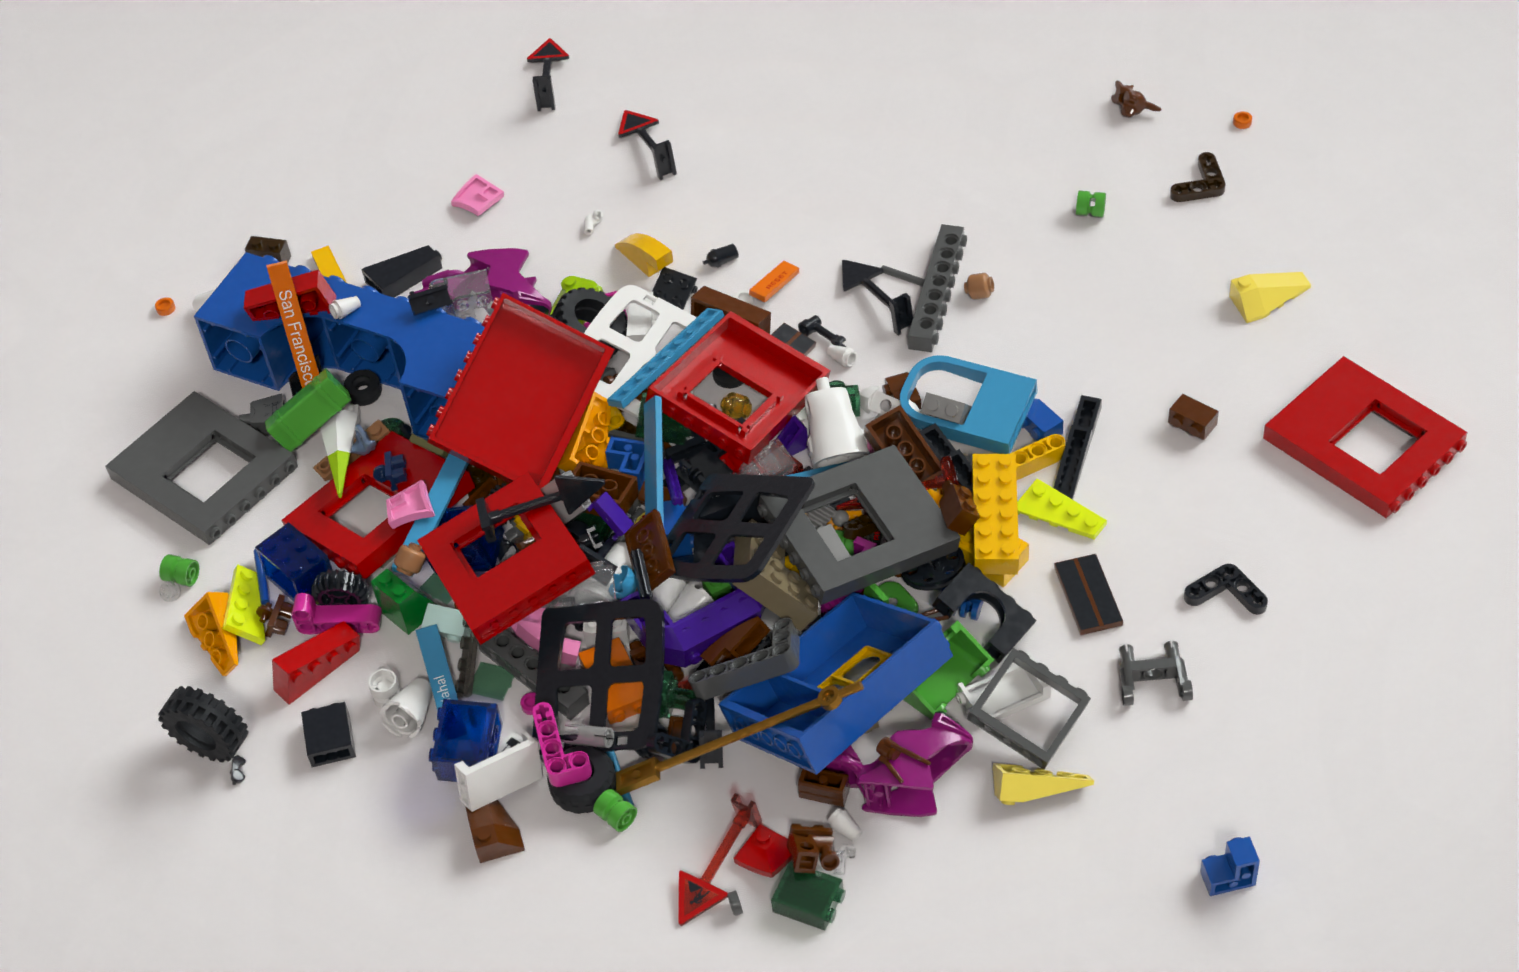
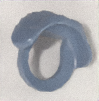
(363, 444)

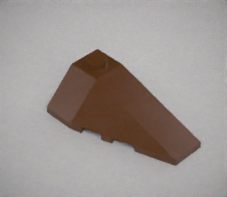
(494, 832)

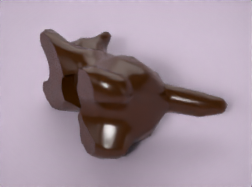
(1131, 101)

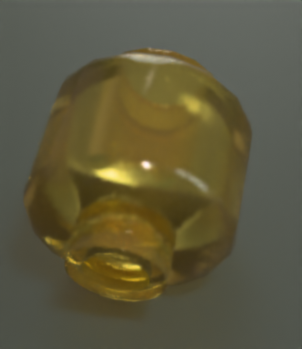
(736, 406)

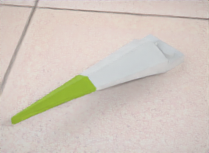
(338, 439)

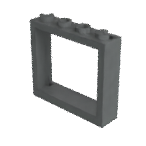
(1009, 736)

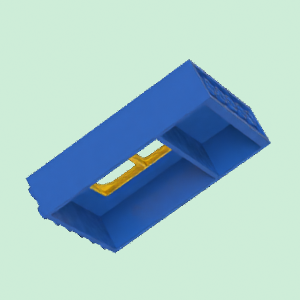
(855, 629)

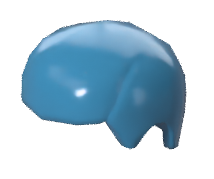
(625, 582)

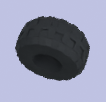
(582, 796)

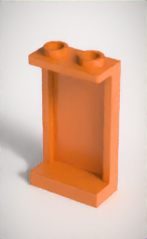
(623, 698)

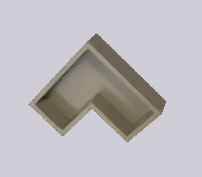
(776, 585)

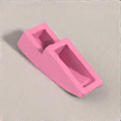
(530, 634)

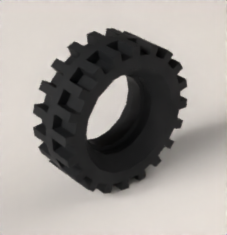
(203, 724)

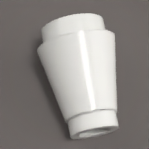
(343, 307)
(843, 355)
(844, 824)

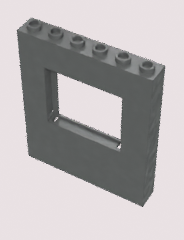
(181, 439)
(895, 504)

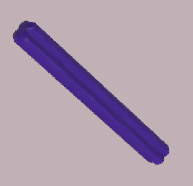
(672, 482)

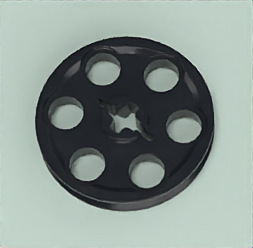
(940, 579)

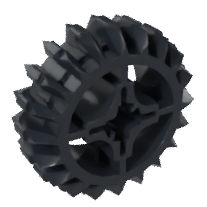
(340, 588)

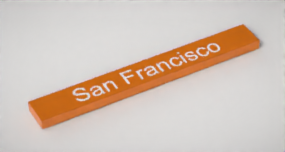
(293, 321)

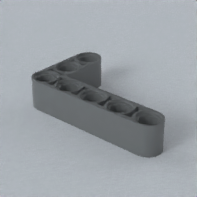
(753, 667)

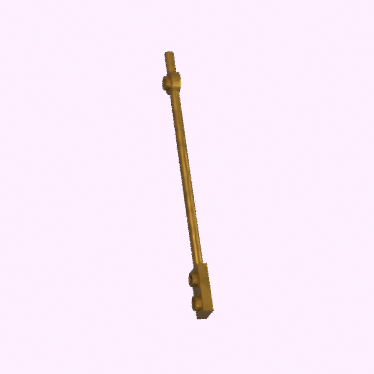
(649, 770)

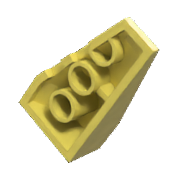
(1261, 293)
(1019, 784)

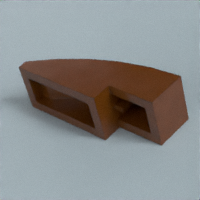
(736, 642)

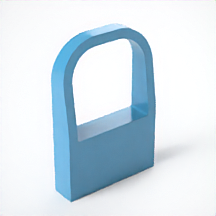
(996, 412)

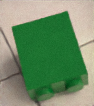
(400, 600)

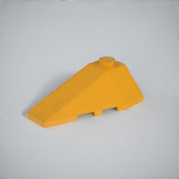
(590, 436)
(206, 623)

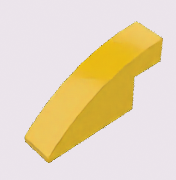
(645, 252)

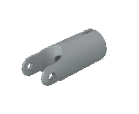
(592, 736)

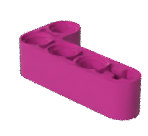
(318, 618)
(565, 763)

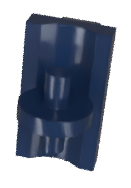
(392, 470)

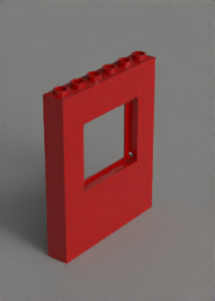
(753, 359)
(1339, 402)
(344, 546)
(520, 582)

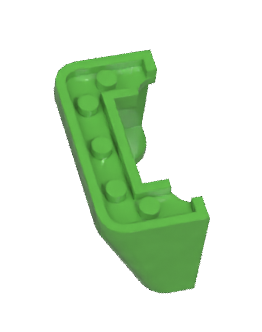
(941, 687)

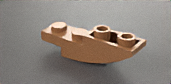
(375, 432)

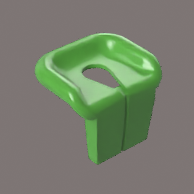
(892, 590)

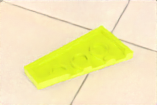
(1057, 509)
(242, 606)

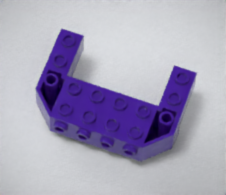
(696, 632)

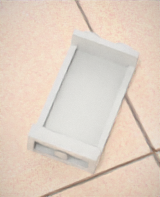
(1012, 694)
(499, 774)

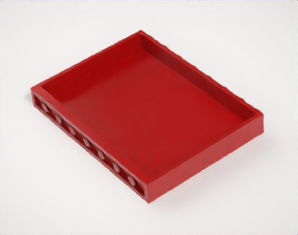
(519, 393)

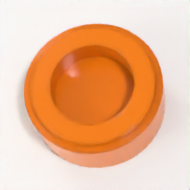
(1242, 120)
(165, 306)

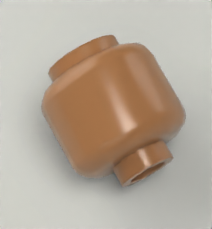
(979, 286)
(410, 559)

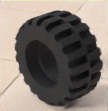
(585, 305)

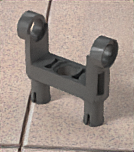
(1141, 670)

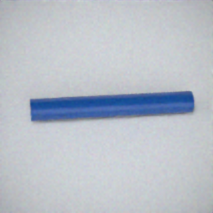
(262, 582)

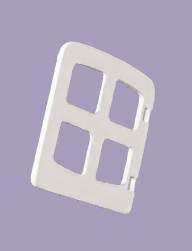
(641, 351)

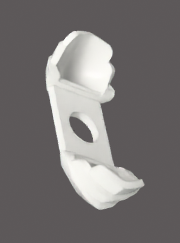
(872, 399)

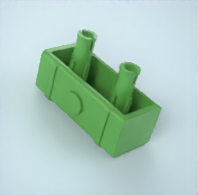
(307, 410)

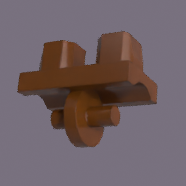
(274, 624)

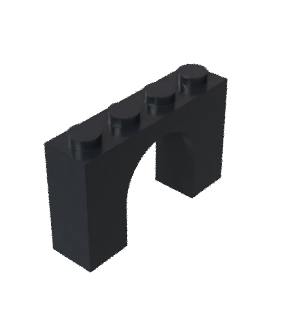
(973, 585)

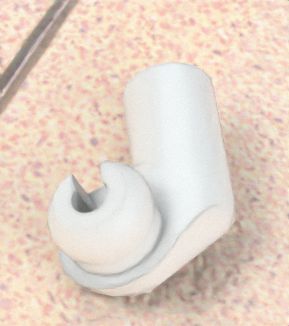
(592, 220)

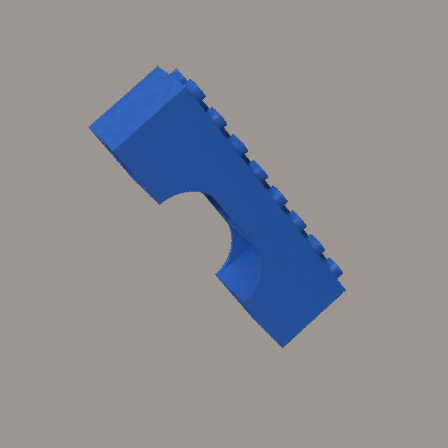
(382, 336)

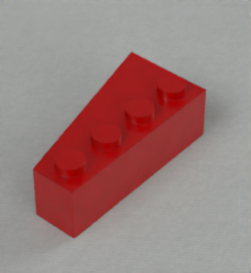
(311, 290)
(313, 660)

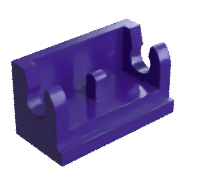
(611, 514)

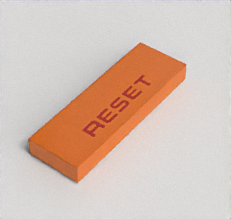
(774, 281)

